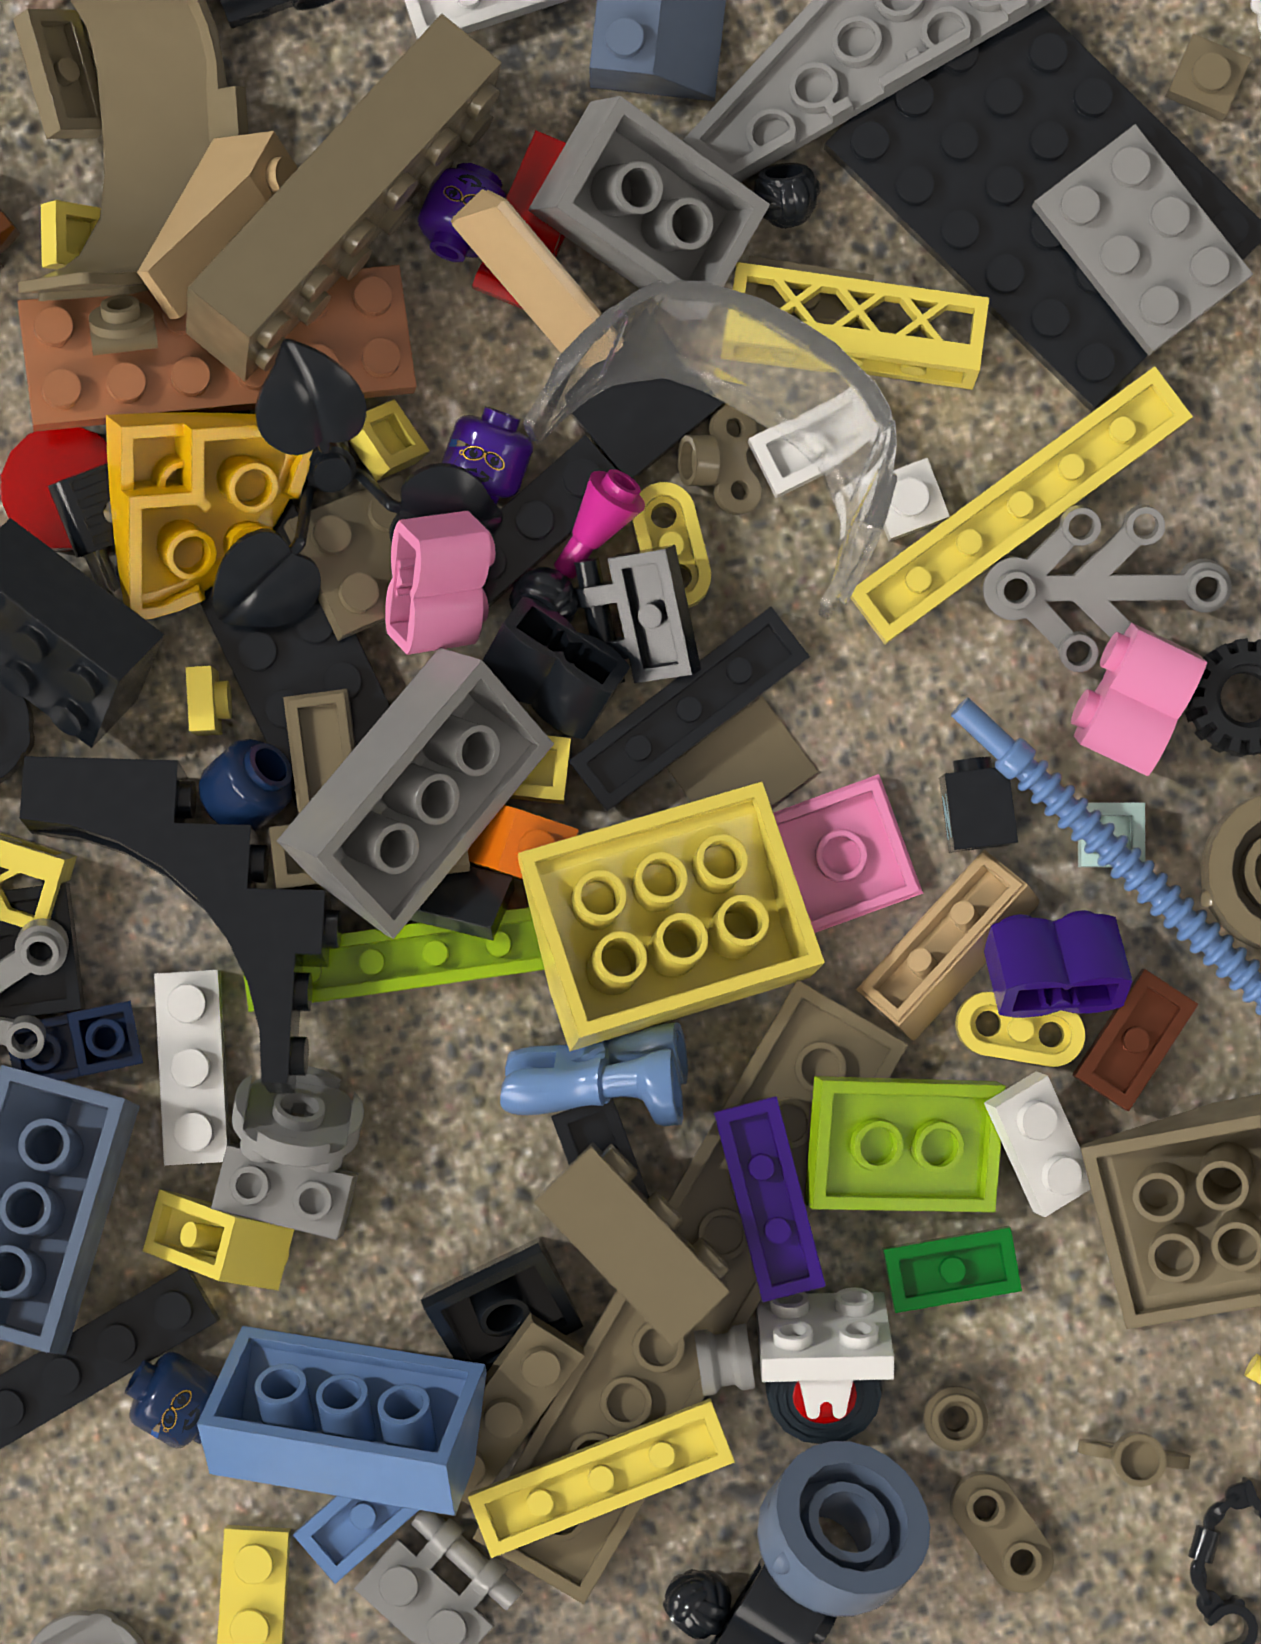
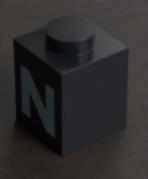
(977, 806)

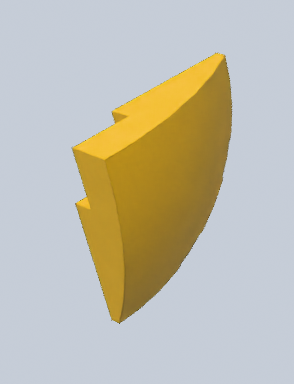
(185, 495)

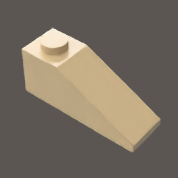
(219, 200)

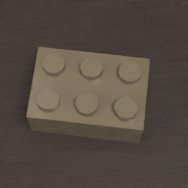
(635, 1241)

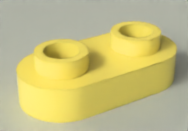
(683, 533)
(1019, 1037)

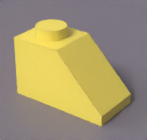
(217, 1242)

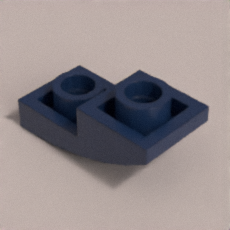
(83, 1043)

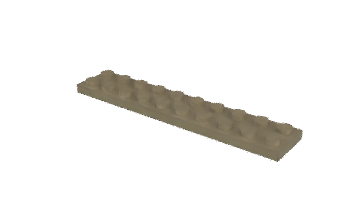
(627, 1365)

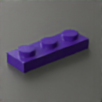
(769, 1199)

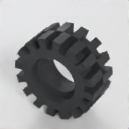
(1206, 705)

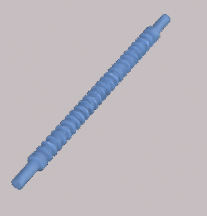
(1017, 760)

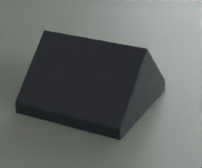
(490, 1303)

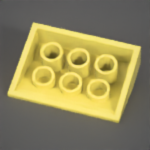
(667, 915)

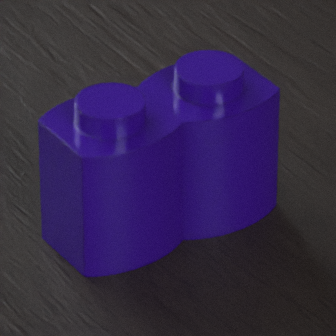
(1057, 964)

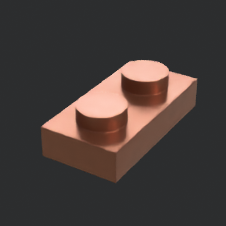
(1135, 1040)

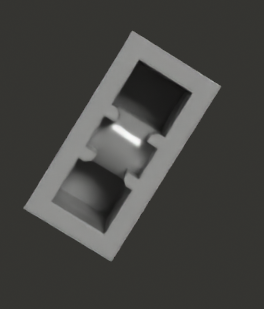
(285, 1194)

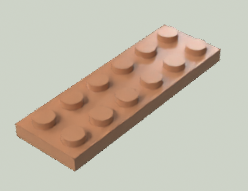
(71, 388)

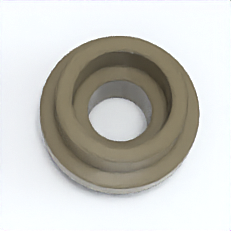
(970, 1432)

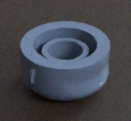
(866, 1497)

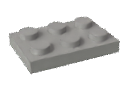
(1142, 239)

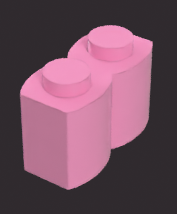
(438, 582)
(1138, 698)

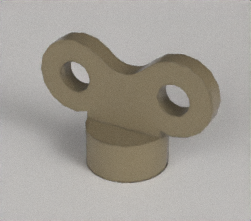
(721, 461)
(1136, 1457)

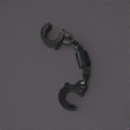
(1203, 1551)

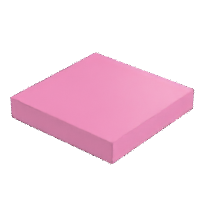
(847, 853)

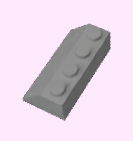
(417, 790)

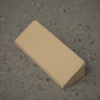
(525, 267)
(946, 945)

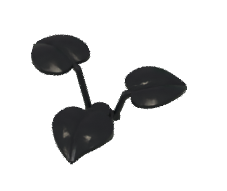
(319, 407)

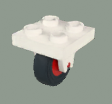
(825, 1361)

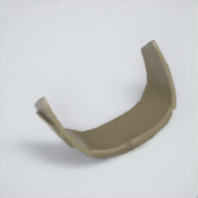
(159, 113)

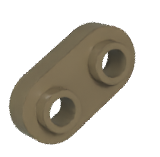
(1003, 1532)

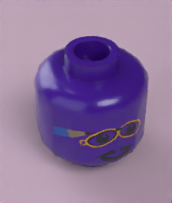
(446, 199)
(491, 451)

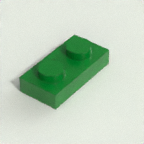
(952, 1269)

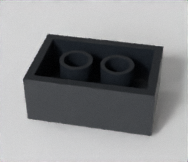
(68, 639)

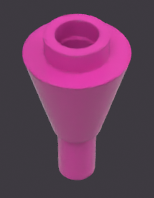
(606, 507)

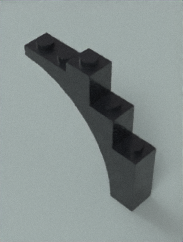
(141, 812)

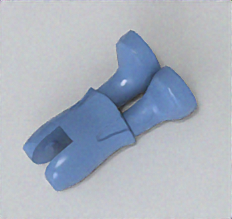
(634, 1065)

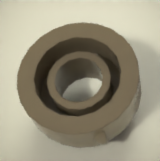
(1229, 872)

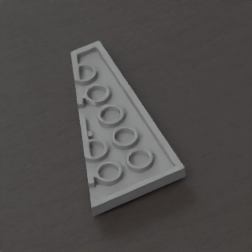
(836, 65)

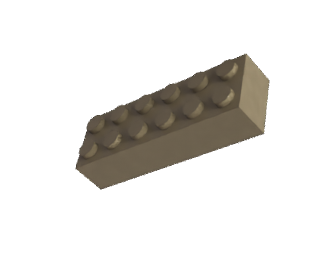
(343, 199)

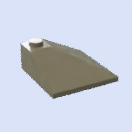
(1182, 1212)

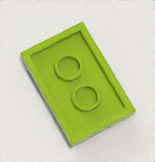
(902, 1145)

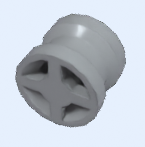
(724, 1359)

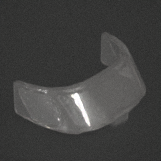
(763, 368)

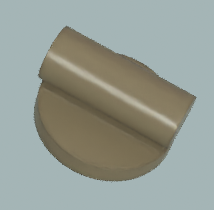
(122, 326)

